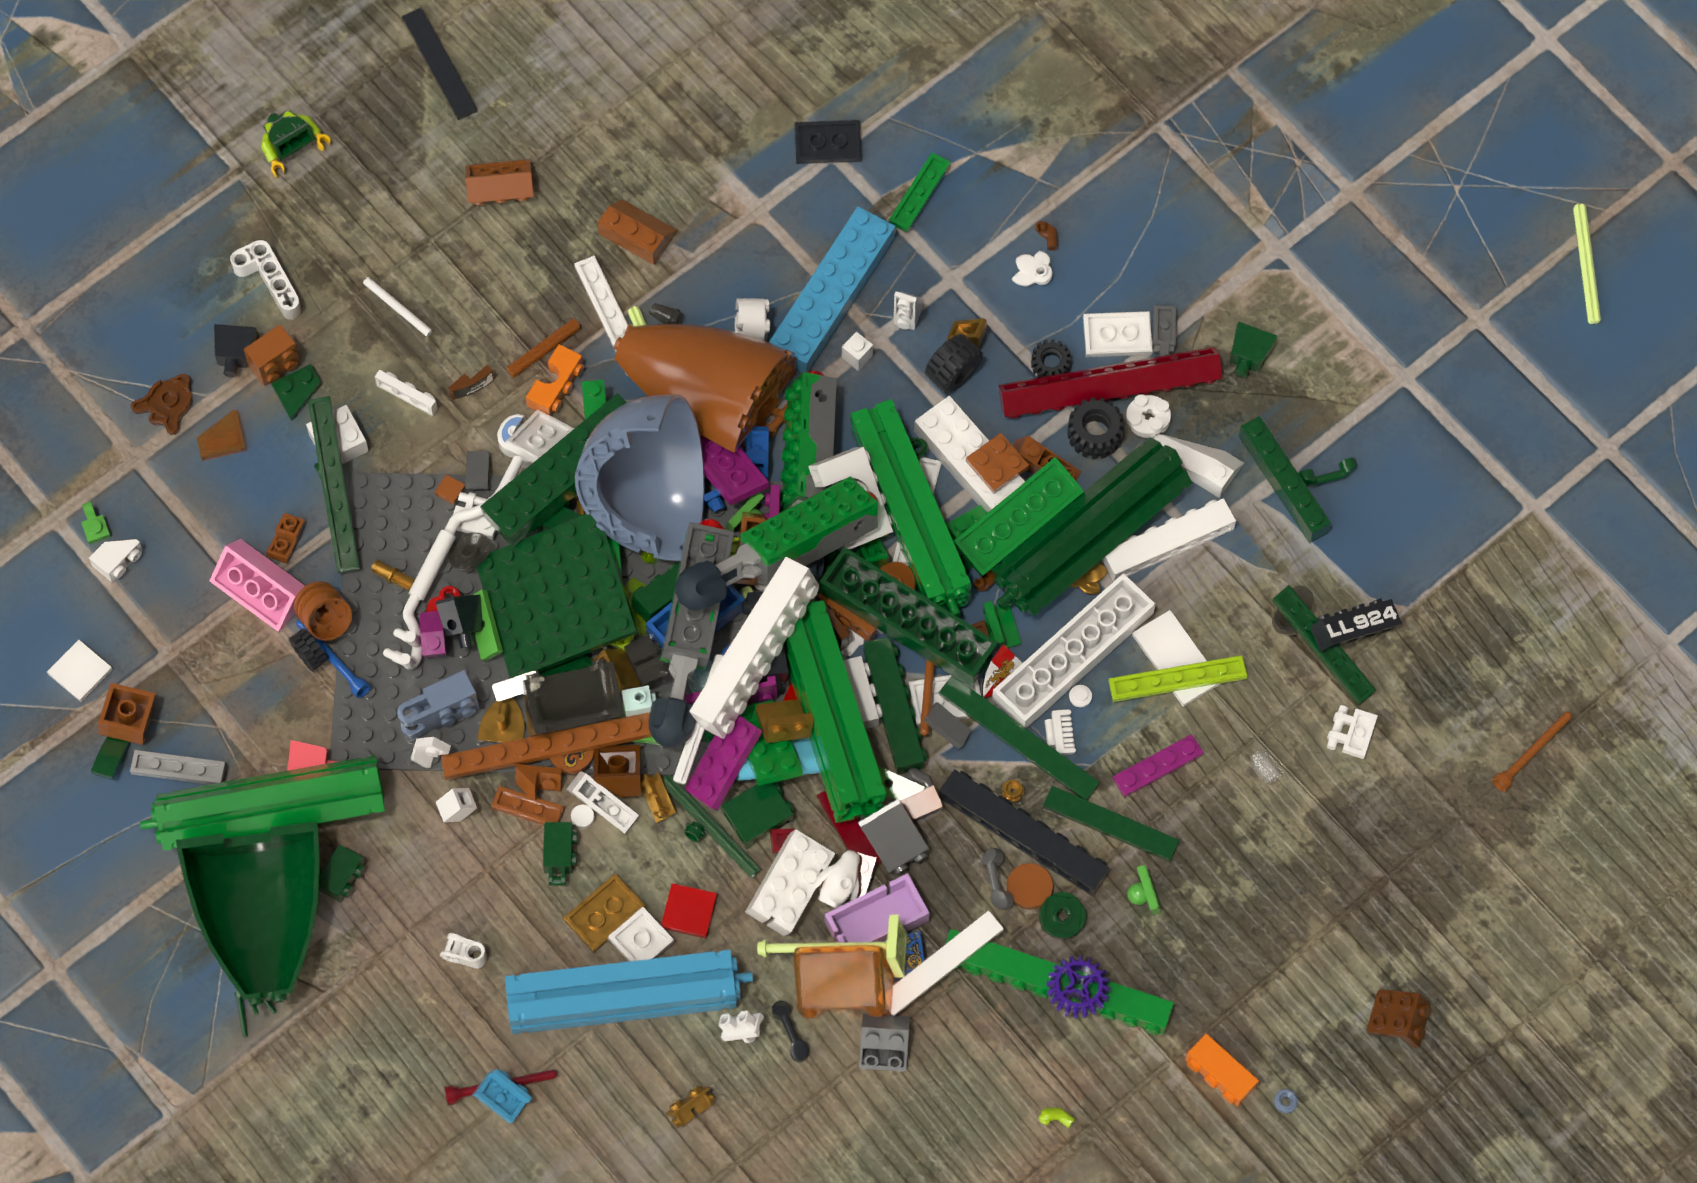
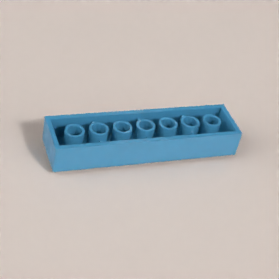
(834, 287)

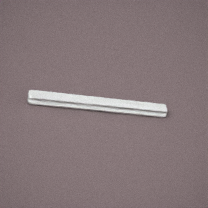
(691, 745)

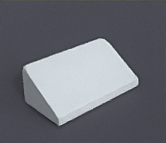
(510, 687)

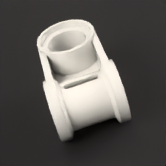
(459, 951)

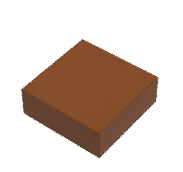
(449, 489)

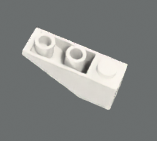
(907, 310)

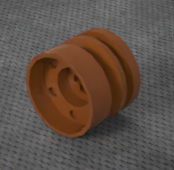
(322, 610)

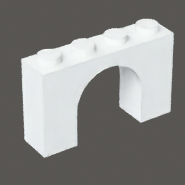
(854, 464)

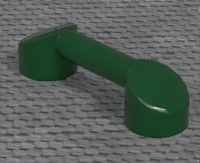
(1346, 467)

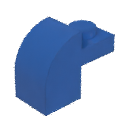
(758, 448)

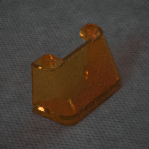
(842, 979)

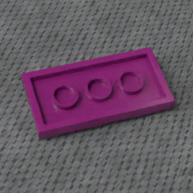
(731, 472)
(722, 763)

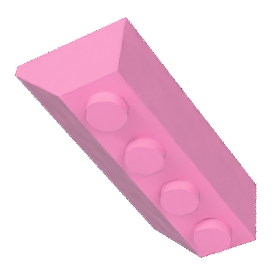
(256, 583)

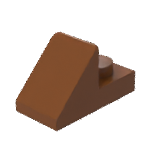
(532, 778)

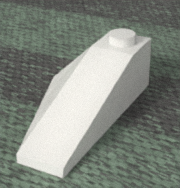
(1205, 465)

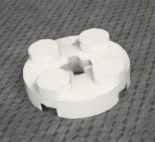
(1144, 405)

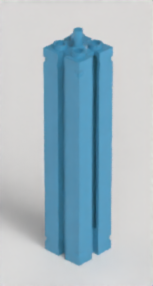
(623, 991)

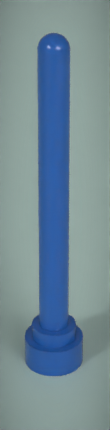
(358, 685)

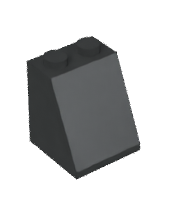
(895, 837)

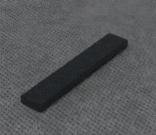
(439, 64)

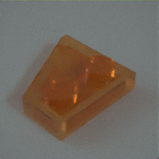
(222, 438)

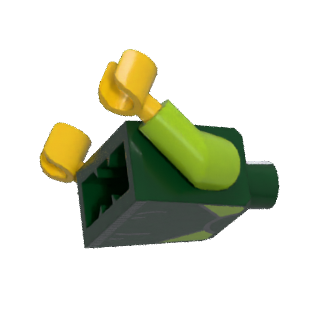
(287, 134)

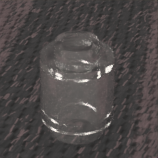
(1265, 766)

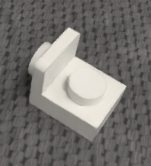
(426, 749)

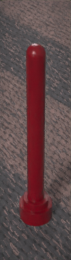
(455, 1094)

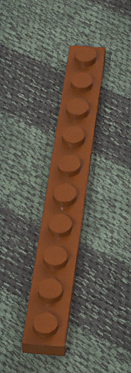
(546, 746)

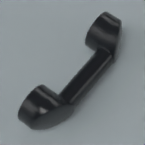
(798, 1049)

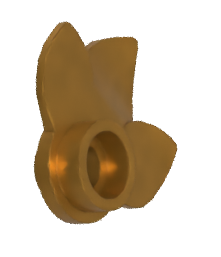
(1089, 580)

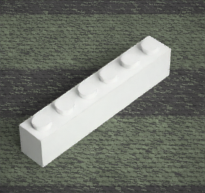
(1170, 539)

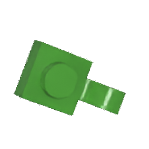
(94, 527)

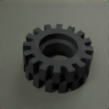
(1050, 349)
(308, 649)

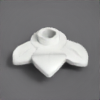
(1030, 269)

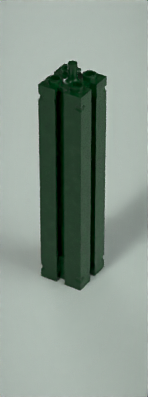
(1090, 527)

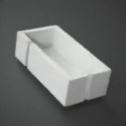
(789, 882)

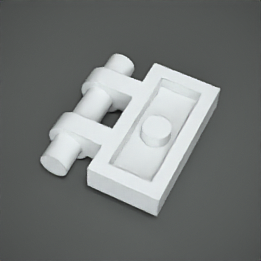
(477, 524)
(1359, 733)

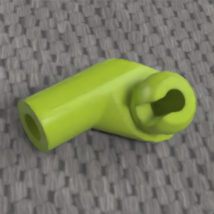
(1055, 1113)

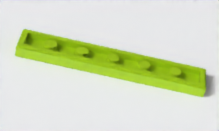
(1177, 678)

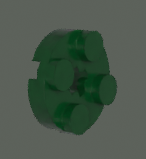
(1050, 922)

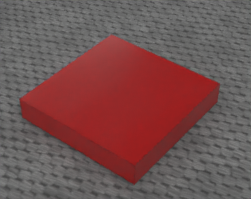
(688, 910)

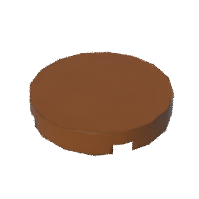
(1029, 885)

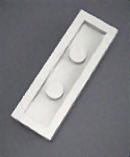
(406, 392)

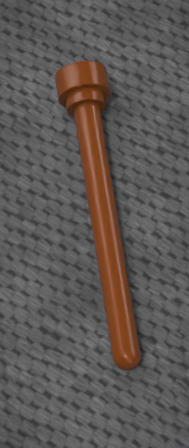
(927, 696)
(1504, 780)

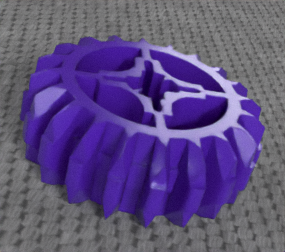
(1086, 981)

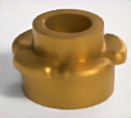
(1012, 784)

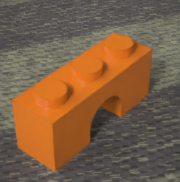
(548, 397)

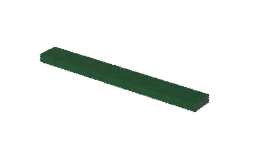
(334, 485)
(1018, 738)

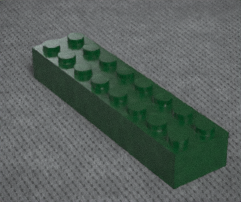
(543, 484)
(907, 616)

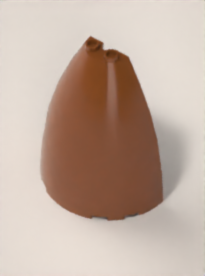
(715, 370)

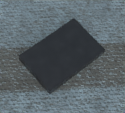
(827, 142)

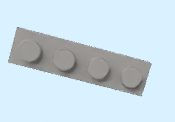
(177, 767)

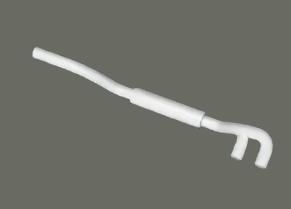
(429, 571)

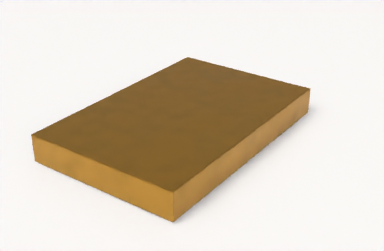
(603, 912)

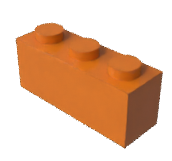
(1221, 1070)

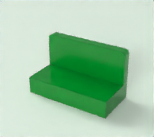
(1001, 625)

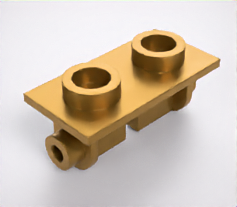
(657, 797)
(682, 1109)

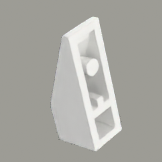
(602, 802)

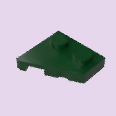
(296, 389)

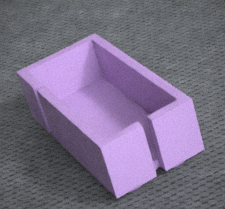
(868, 916)

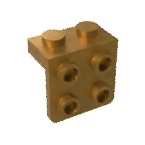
(784, 721)

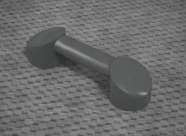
(1000, 899)

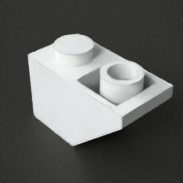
(115, 556)

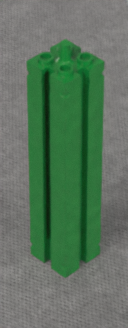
(912, 507)
(838, 728)
(268, 801)

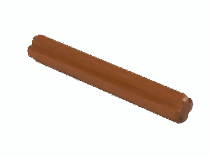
(543, 347)

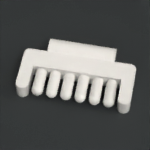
(1054, 731)

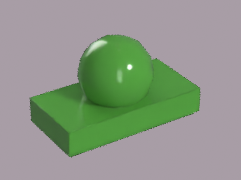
(749, 507)
(1142, 892)

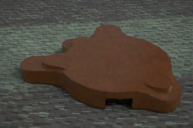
(166, 402)

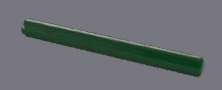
(711, 827)

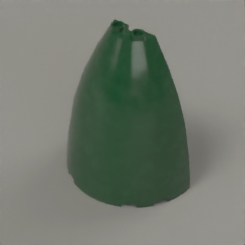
(255, 904)

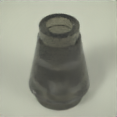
(666, 314)

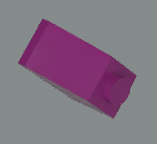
(432, 635)

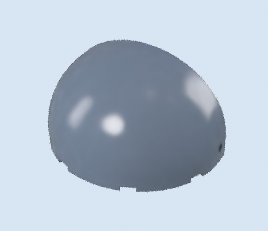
(644, 474)

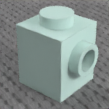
(637, 700)

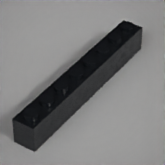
(1024, 832)

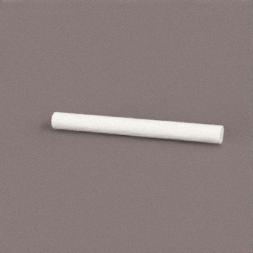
(398, 307)

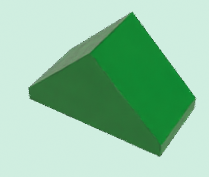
(874, 552)

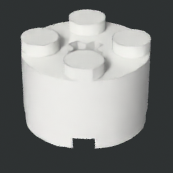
(752, 317)

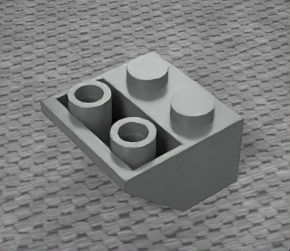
(884, 1042)

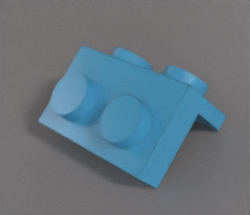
(502, 1095)

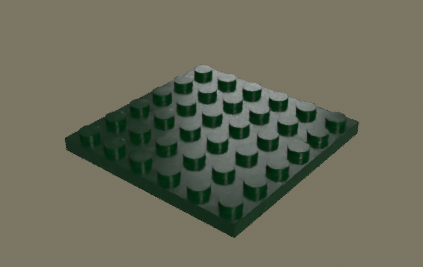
(556, 596)

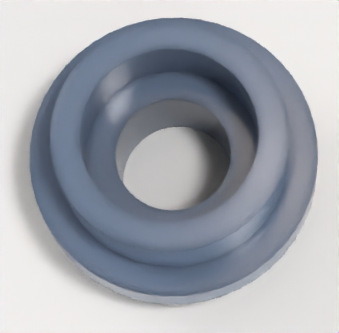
(1288, 1094)

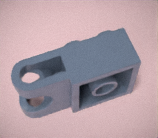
(439, 705)

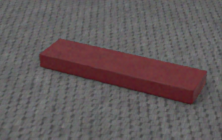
(849, 831)

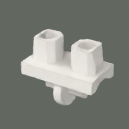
(743, 1026)

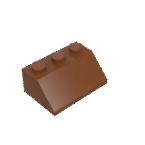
(499, 181)
(635, 230)

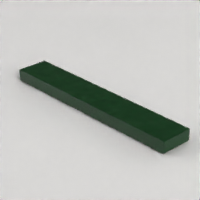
(1334, 659)
(1110, 823)

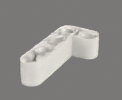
(272, 280)

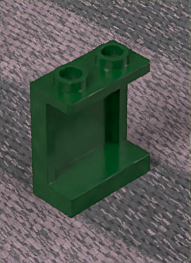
(757, 812)

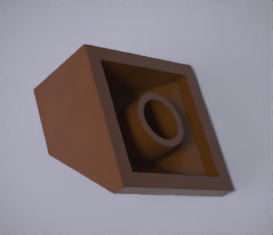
(619, 769)

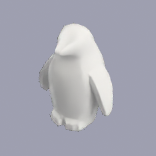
(840, 880)

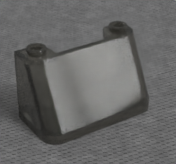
(571, 698)

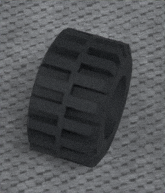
(954, 363)
(1095, 444)

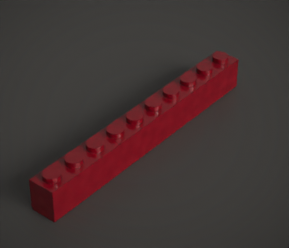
(1110, 382)

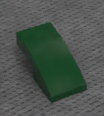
(109, 757)

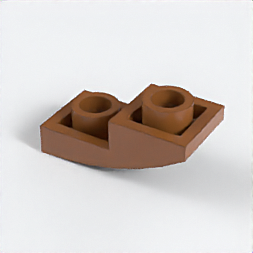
(286, 538)

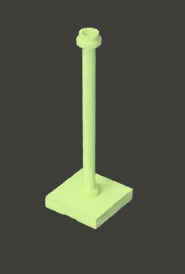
(894, 945)

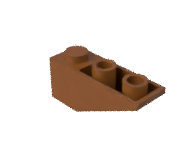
(1038, 456)

